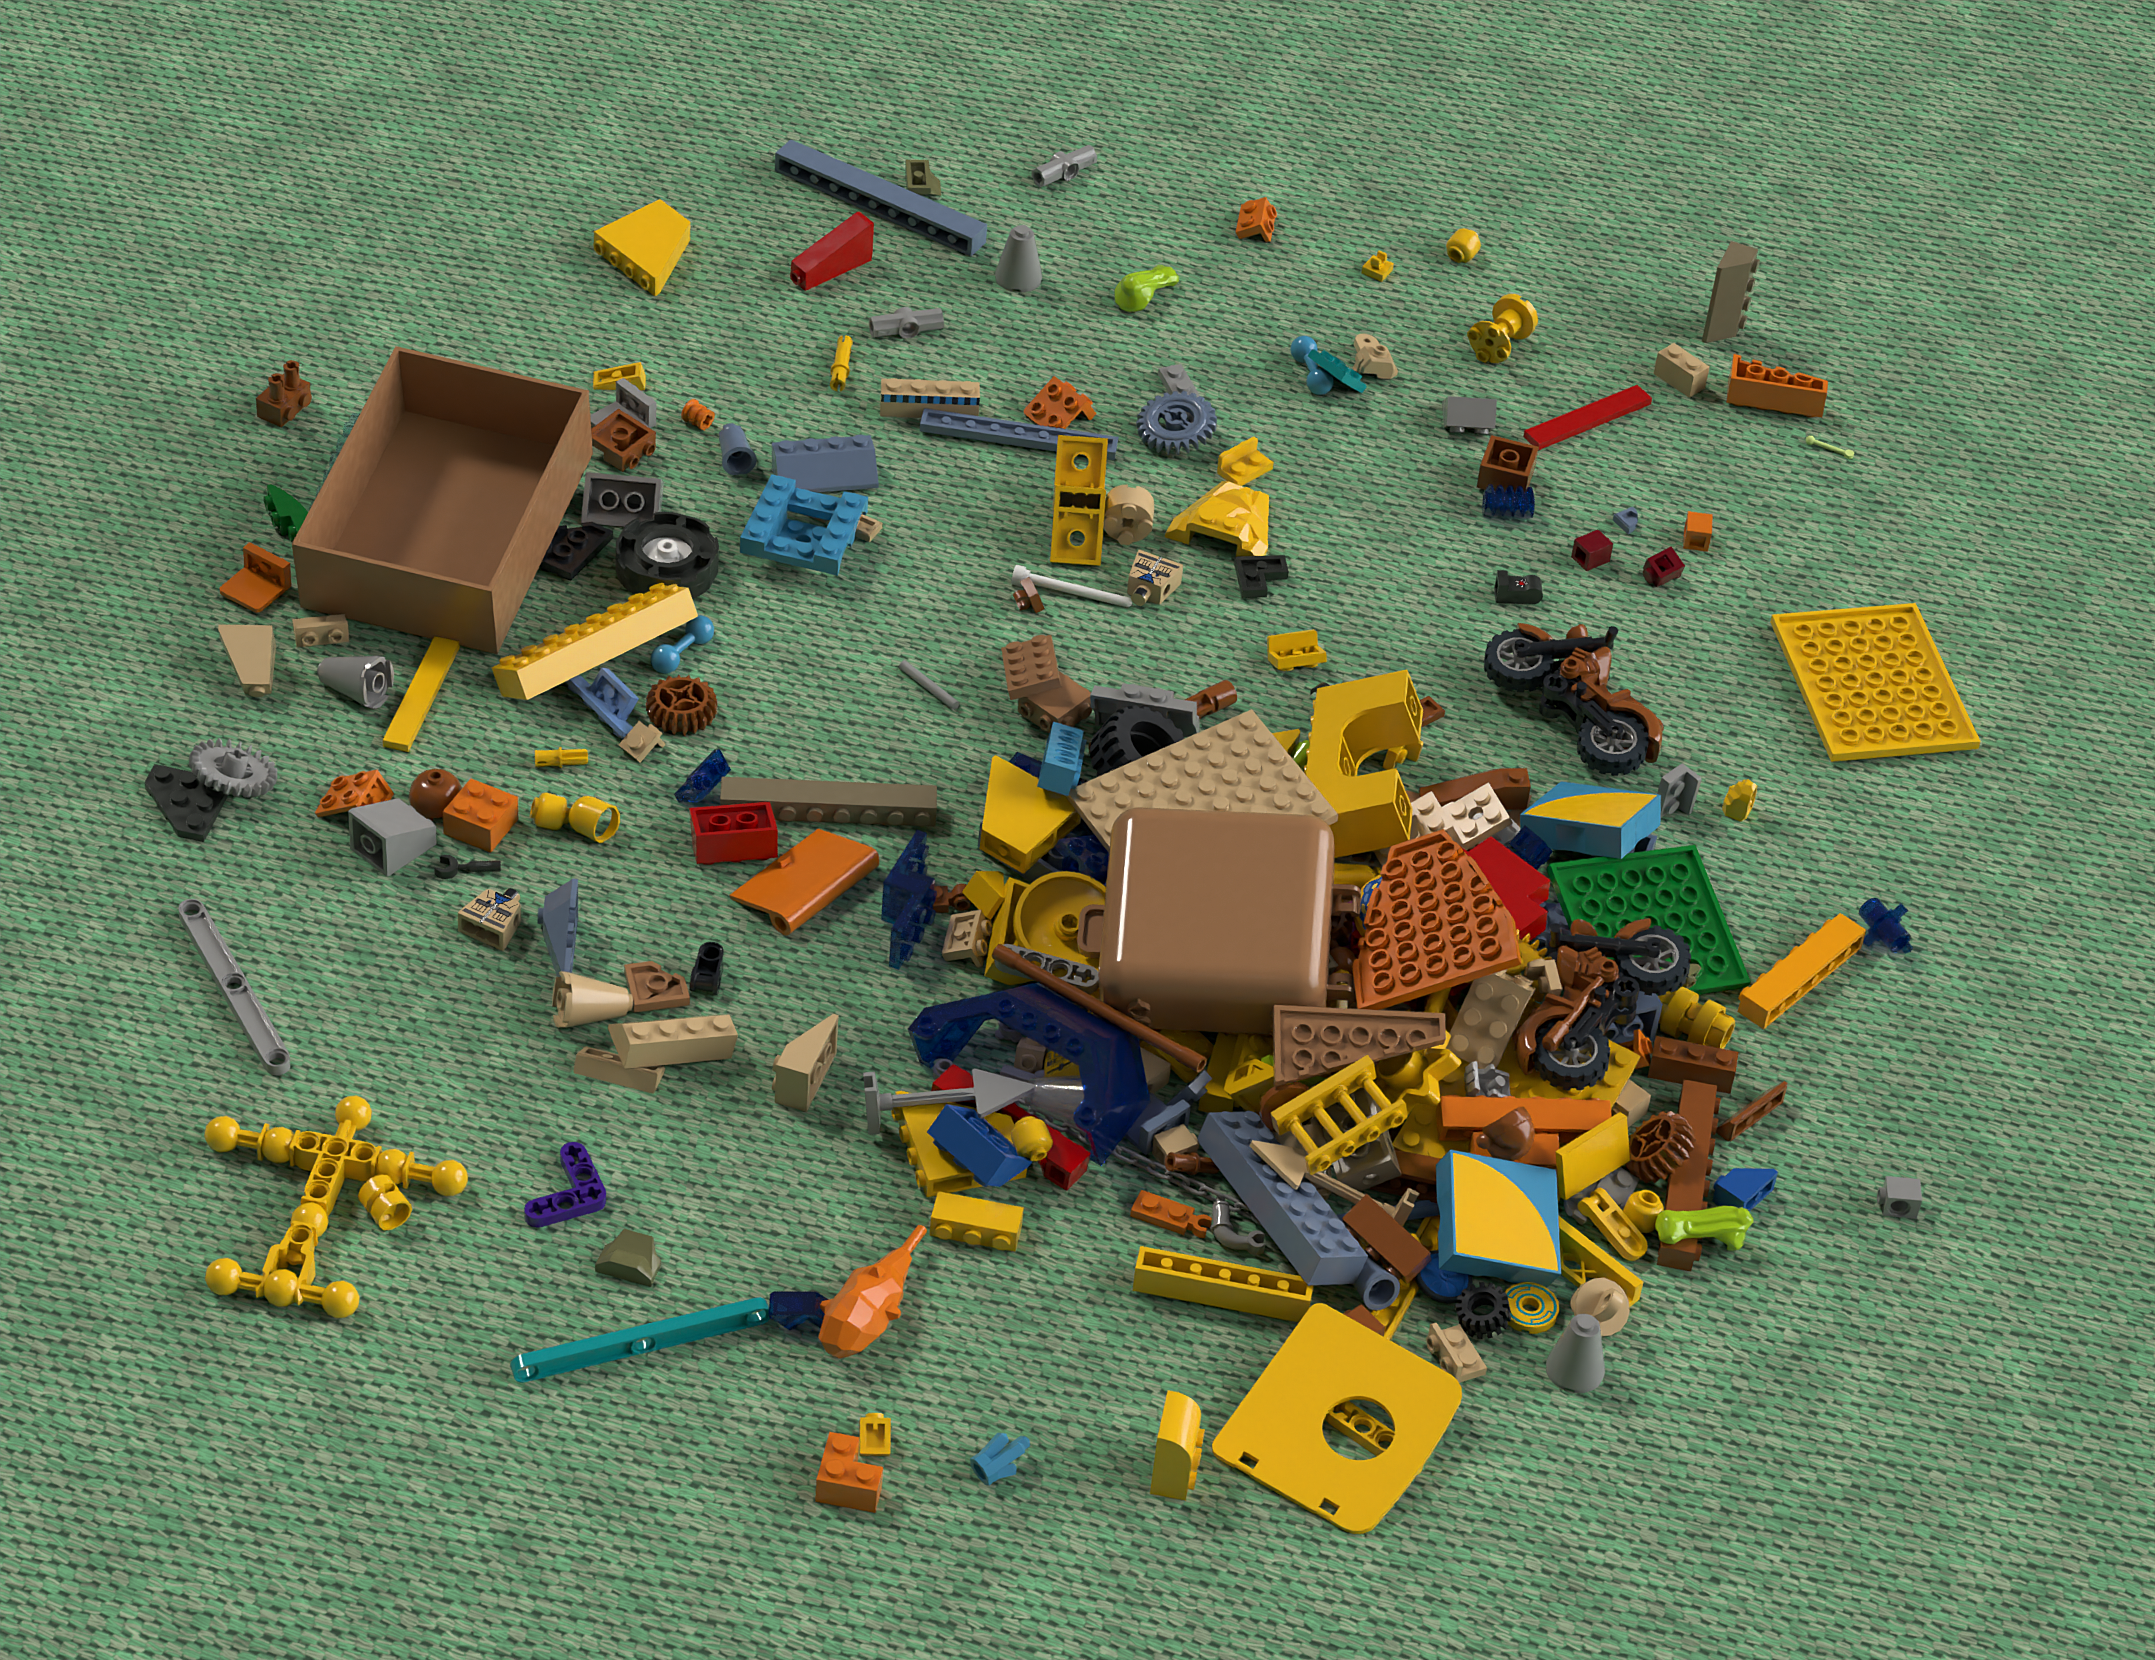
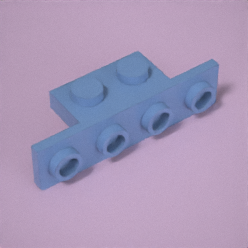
(608, 698)

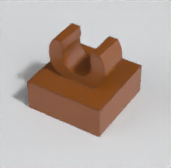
(1028, 596)

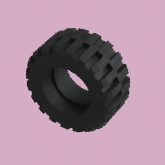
(1130, 736)

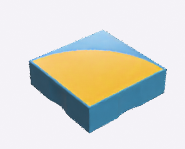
(1593, 818)
(1498, 1218)

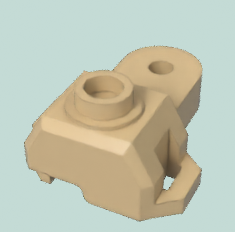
(1373, 357)

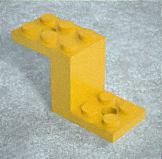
(1079, 500)

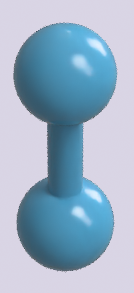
(1318, 380)
(667, 658)

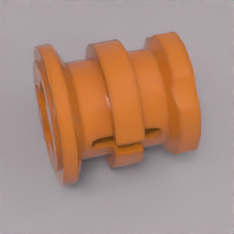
(697, 414)

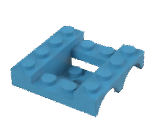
(784, 540)

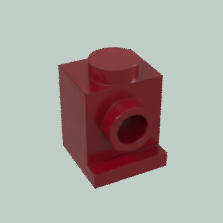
(1663, 567)

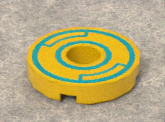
(1537, 1296)

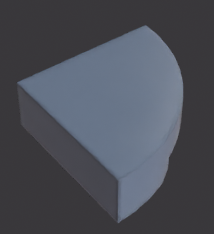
(1626, 519)

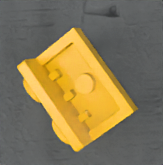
(1295, 650)

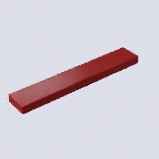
(1587, 417)

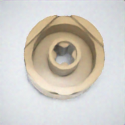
(1128, 514)

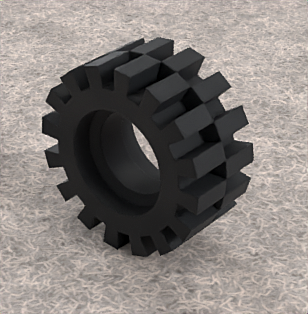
(1483, 1296)

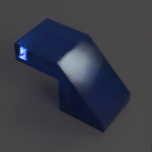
(796, 1307)

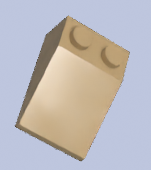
(805, 1064)

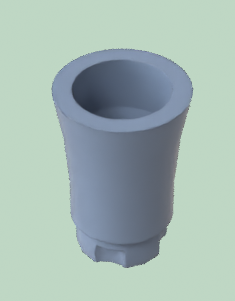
(736, 451)
(1376, 1286)

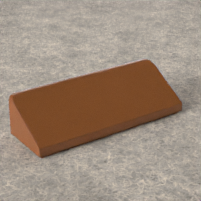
(1752, 1112)

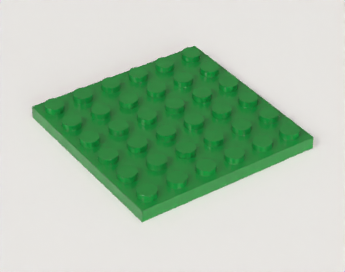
(1661, 886)

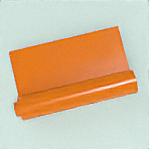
(807, 879)

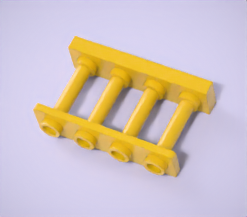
(1328, 1092)

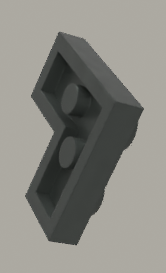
(1255, 570)

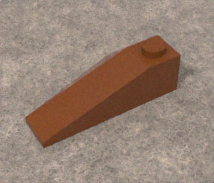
(1509, 785)

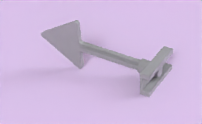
(989, 1092)

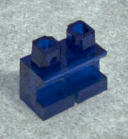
(1530, 848)

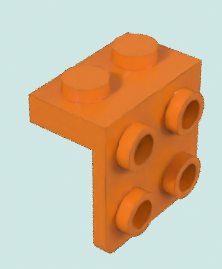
(1058, 405)
(260, 580)

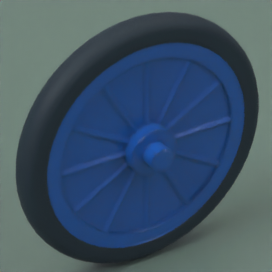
(1441, 1284)

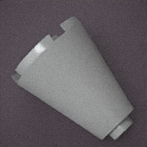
(1019, 261)
(358, 678)
(1578, 1356)

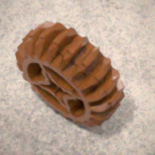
(681, 704)
(1660, 1146)

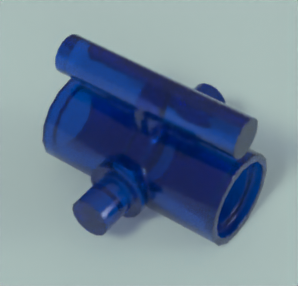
(1885, 925)

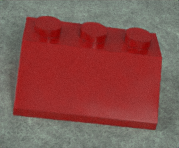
(733, 833)

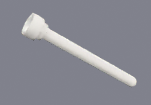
(1021, 573)

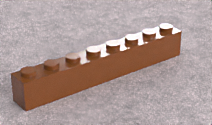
(1688, 1184)

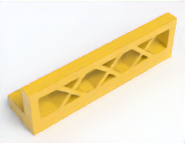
(1594, 1262)

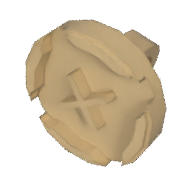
(1605, 1302)

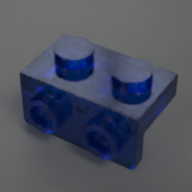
(703, 778)

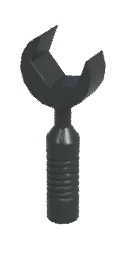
(472, 866)

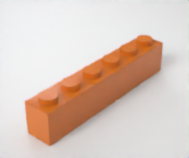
(1565, 1116)

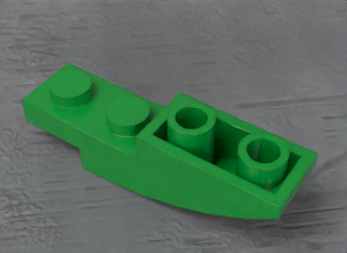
(285, 511)

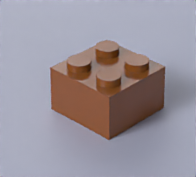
(1507, 464)

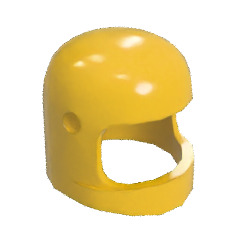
(586, 813)

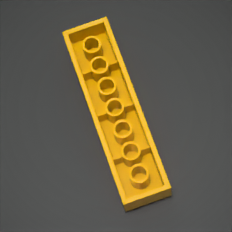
(594, 641)

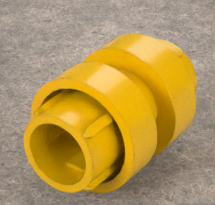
(1702, 1023)

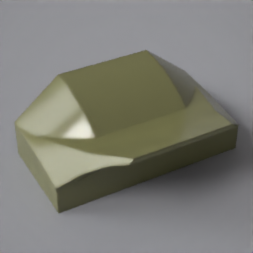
(920, 178)
(630, 1258)

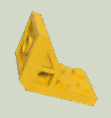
(1248, 1075)

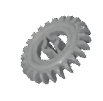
(227, 767)

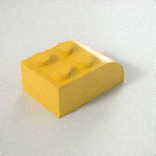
(1177, 1447)

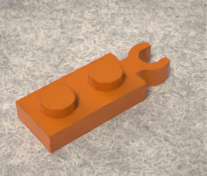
(1169, 1214)

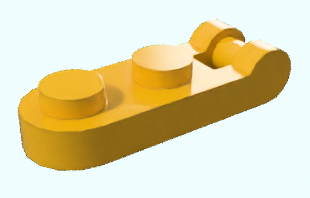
(1614, 1224)

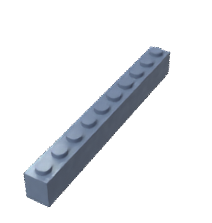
(881, 197)

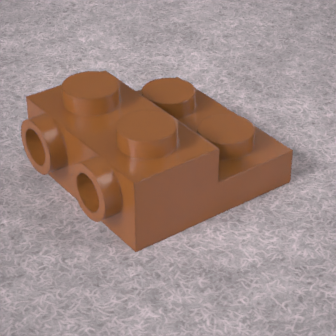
(623, 440)

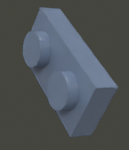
(1193, 1090)

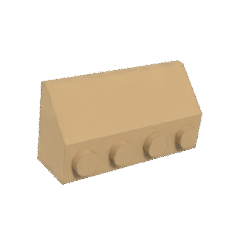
(674, 1040)

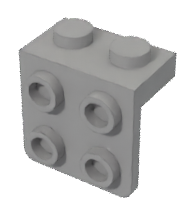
(632, 402)

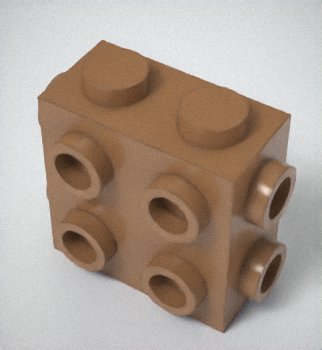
(1062, 705)

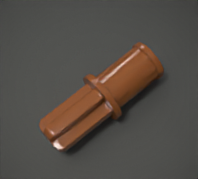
(1190, 1163)

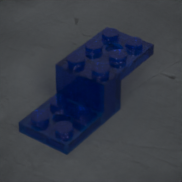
(908, 900)

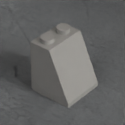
(389, 834)

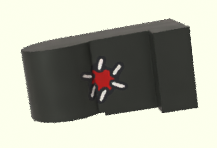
(1517, 589)

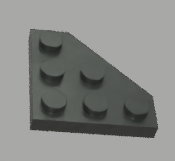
(184, 801)

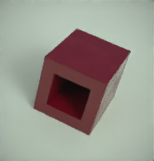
(1592, 550)

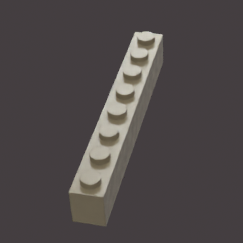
(836, 800)

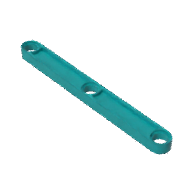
(624, 1342)

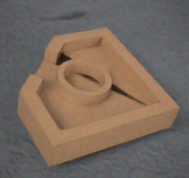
(654, 987)

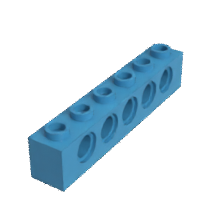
(1062, 759)

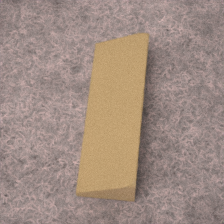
(609, 1068)

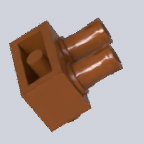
(284, 396)

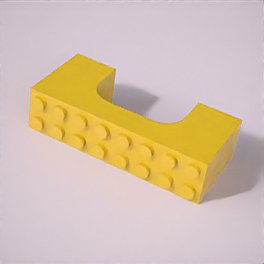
(1347, 727)

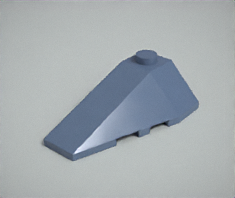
(560, 925)

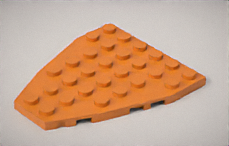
(1430, 925)

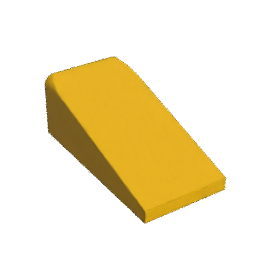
(632, 373)

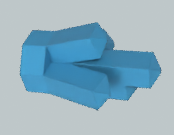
(995, 1459)

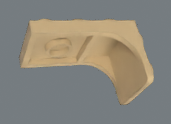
(1489, 1017)

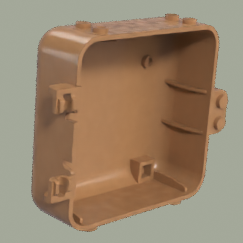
(1216, 918)

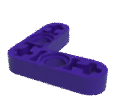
(579, 1190)

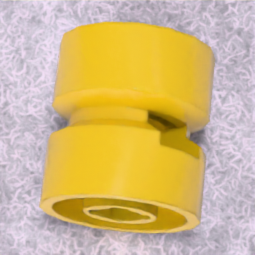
(385, 1202)

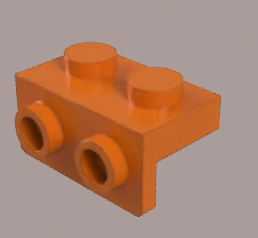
(1255, 218)

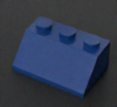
(977, 1146)

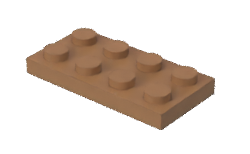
(1030, 666)

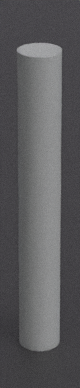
(928, 684)

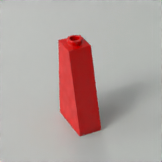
(835, 253)

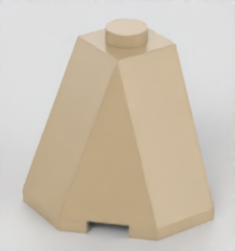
(251, 655)

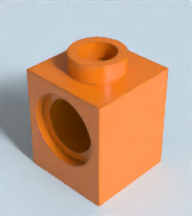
(1697, 531)

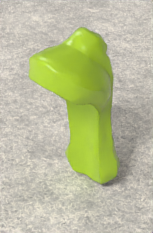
(1138, 288)
(1721, 1222)

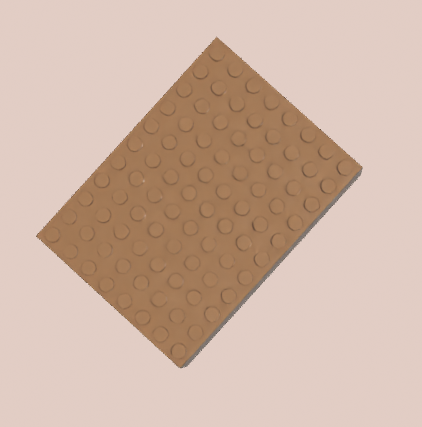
(444, 499)

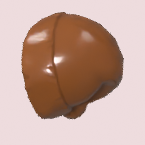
(1508, 1136)

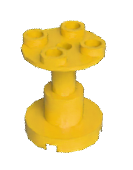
(1511, 319)

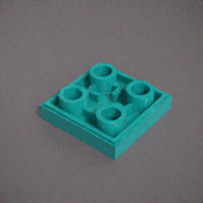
(1338, 369)

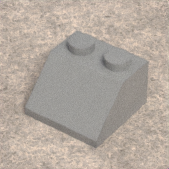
(1469, 413)

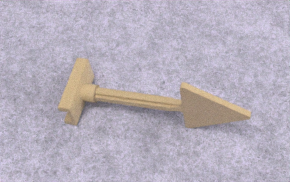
(1291, 1166)

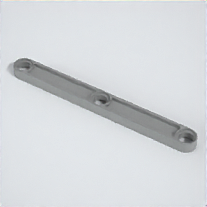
(242, 1000)

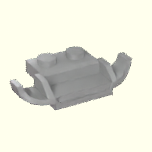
(1617, 1184)

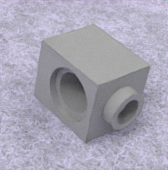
(1900, 1197)

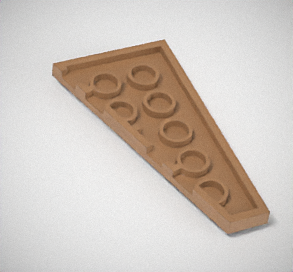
(1330, 1039)

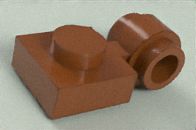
(954, 898)

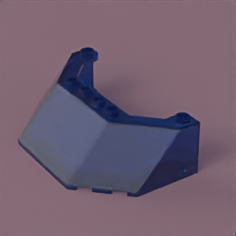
(1106, 1054)

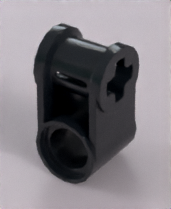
(708, 968)

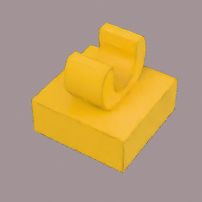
(1378, 266)

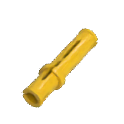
(840, 367)

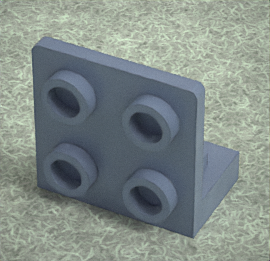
(1157, 1119)

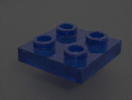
(1084, 856)

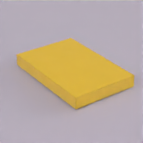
(1592, 1156)

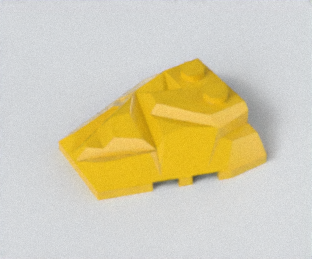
(1227, 514)

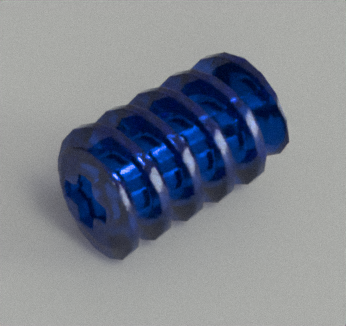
(1508, 500)

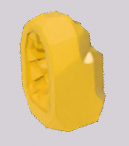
(1740, 800)

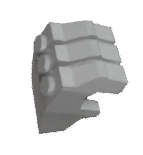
(1486, 1081)

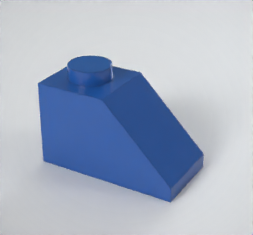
(1744, 1187)

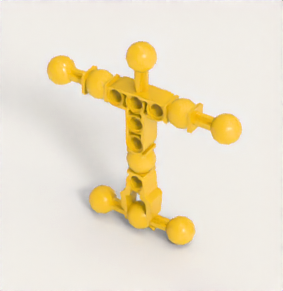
(330, 1162)

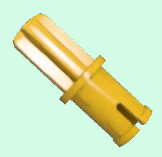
(561, 757)

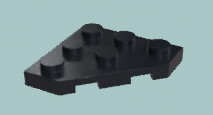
(574, 548)

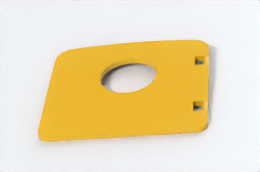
(1315, 1369)

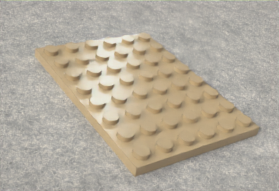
(1218, 769)

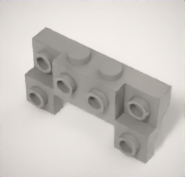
(1108, 700)

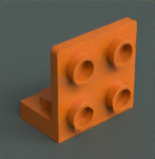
(353, 792)

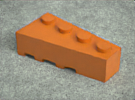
(1775, 389)

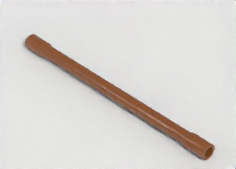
(1181, 1053)

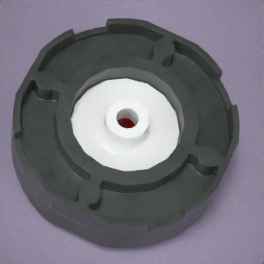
(667, 551)

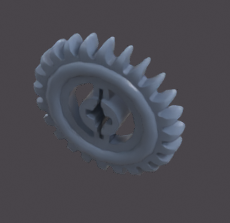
(1178, 429)

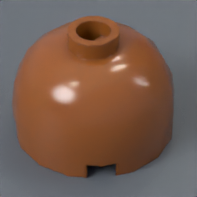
(433, 792)

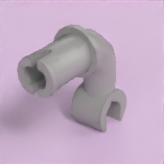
(1224, 1232)

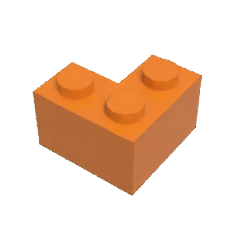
(845, 1480)

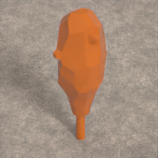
(867, 1301)

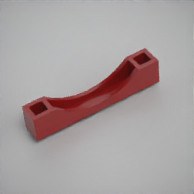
(1064, 1160)

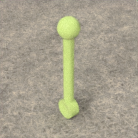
(1849, 454)

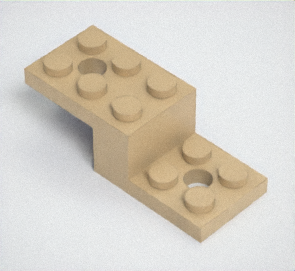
(1457, 818)

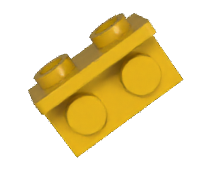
(1243, 463)

